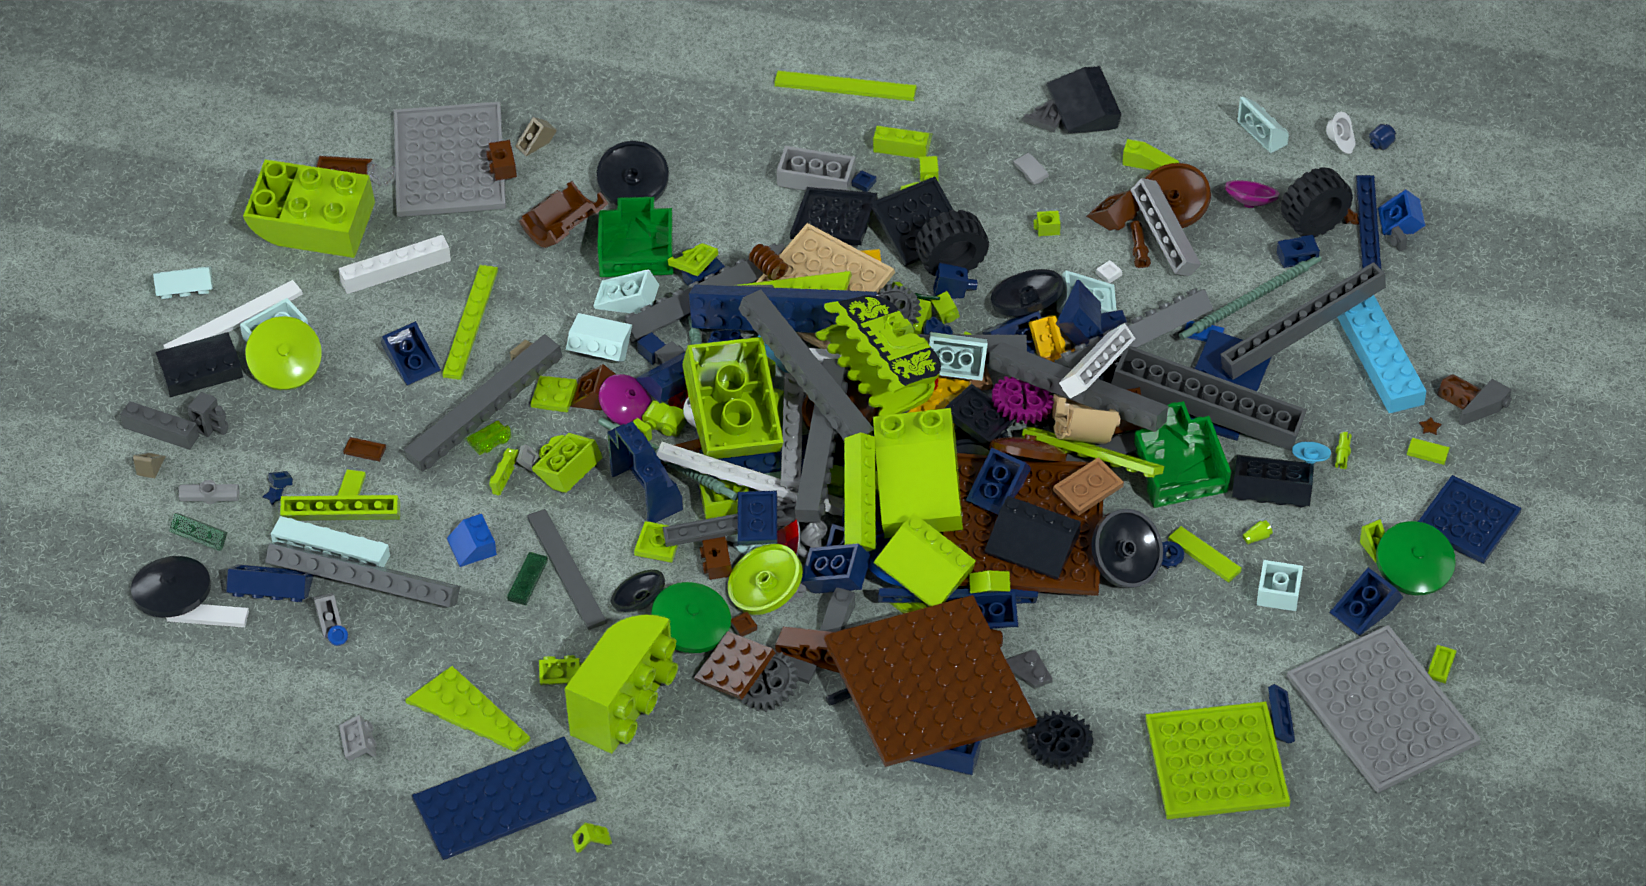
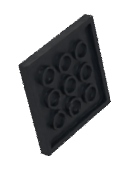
(836, 212)
(906, 213)

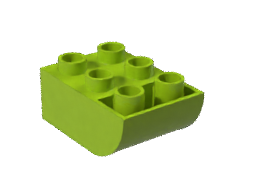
(310, 208)
(620, 681)

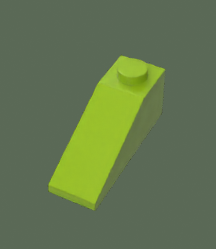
(1144, 156)

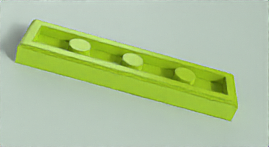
(1205, 554)

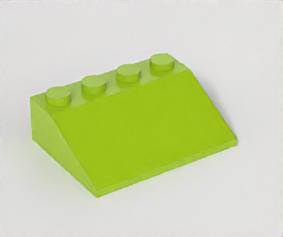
(925, 561)

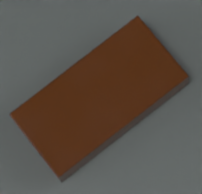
(364, 449)

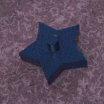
(274, 495)

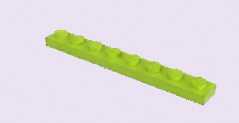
(470, 322)
(1085, 450)

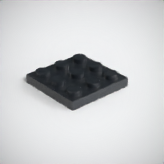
(976, 415)

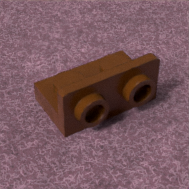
(1457, 391)

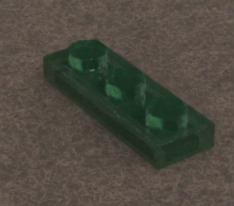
(198, 531)
(527, 578)

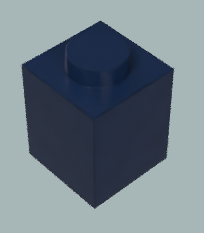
(648, 346)

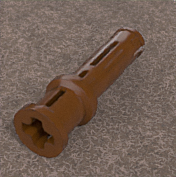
(1140, 250)

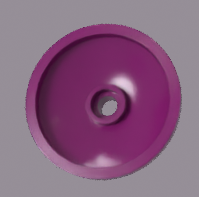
(1251, 193)
(617, 401)

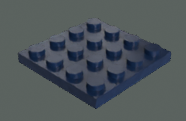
(1470, 518)

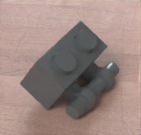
(207, 415)

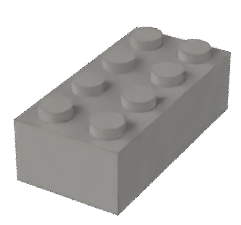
(813, 168)

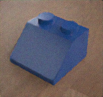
(1402, 211)
(472, 541)

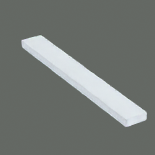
(239, 315)

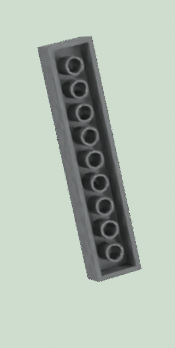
(1210, 396)

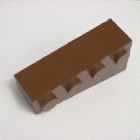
(806, 646)

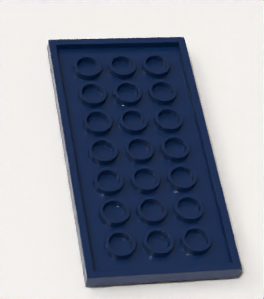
(504, 798)

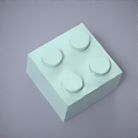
(1279, 585)

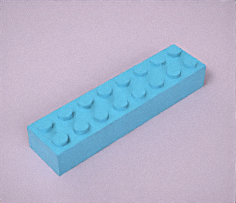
(1383, 356)

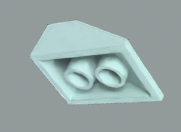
(1101, 290)
(627, 292)

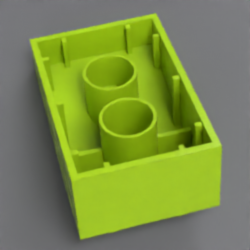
(732, 398)
(918, 470)

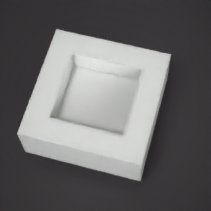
(1109, 272)

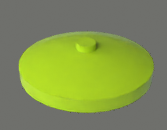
(283, 353)
(765, 579)

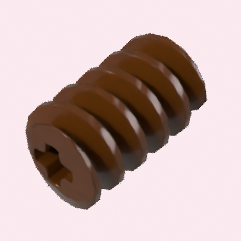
(768, 262)

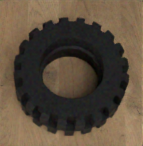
(1316, 202)
(953, 240)

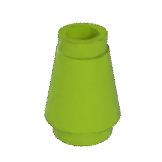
(1258, 532)

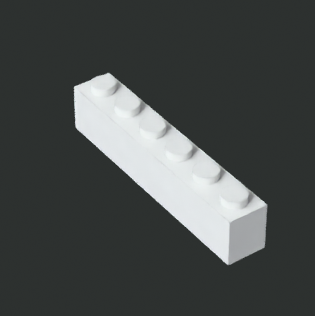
(394, 264)
(1097, 361)

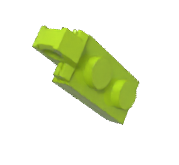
(504, 471)

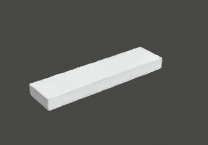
(214, 616)

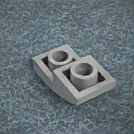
(1032, 169)

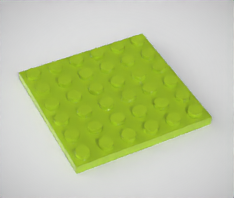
(1217, 760)

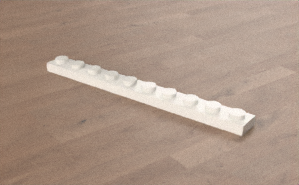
(738, 474)

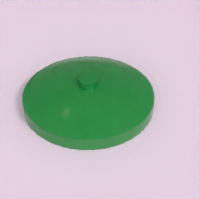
(1415, 558)
(696, 616)

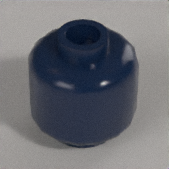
(1382, 136)

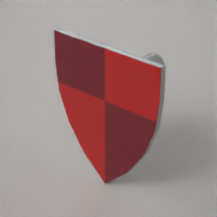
(790, 537)

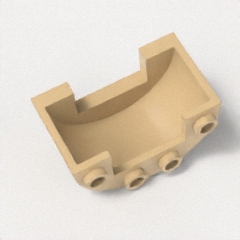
(1082, 422)

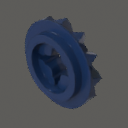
(1175, 551)

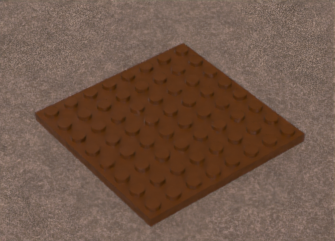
(1080, 572)
(929, 680)

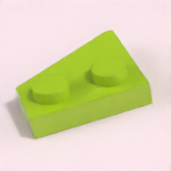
(695, 259)

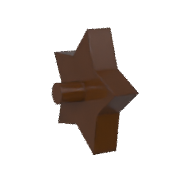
(1351, 217)
(1430, 426)

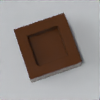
(743, 624)

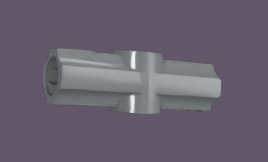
(209, 492)

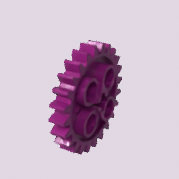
(1009, 400)

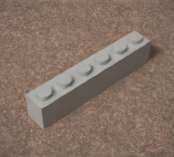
(1165, 227)

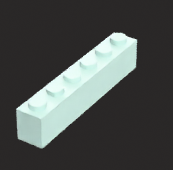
(330, 541)

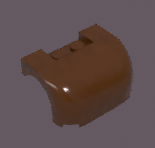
(559, 214)

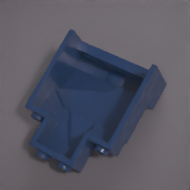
(633, 452)

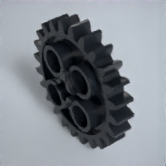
(1044, 736)

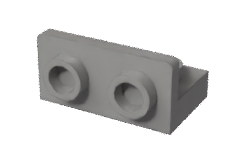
(357, 738)

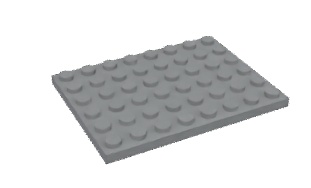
(444, 159)
(1383, 708)

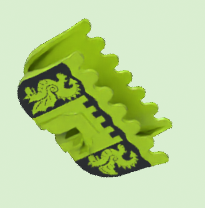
(882, 353)

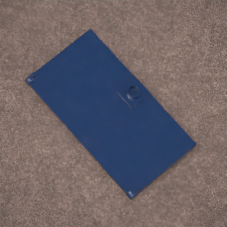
(1211, 364)

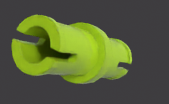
(1343, 450)

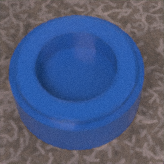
(337, 635)

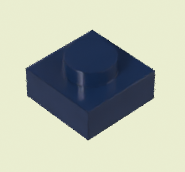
(864, 181)
(280, 479)

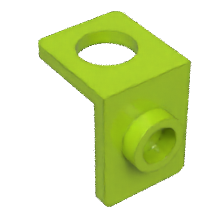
(591, 833)

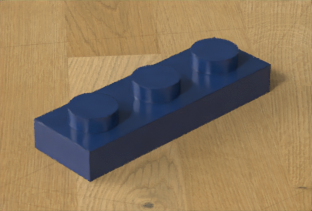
(1281, 713)

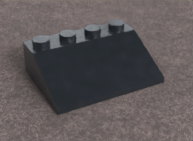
(1085, 101)
(199, 364)
(1273, 481)
(1033, 537)

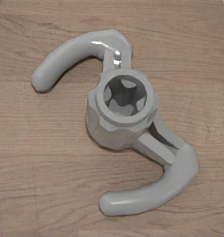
(811, 536)

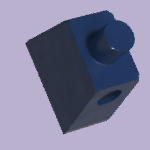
(953, 280)

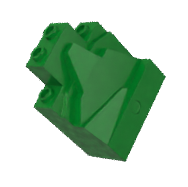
(635, 238)
(1190, 458)

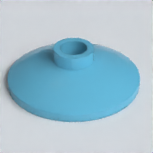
(1311, 452)

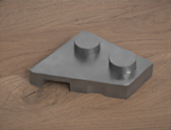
(1044, 116)
(1030, 669)

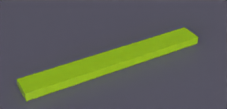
(845, 85)

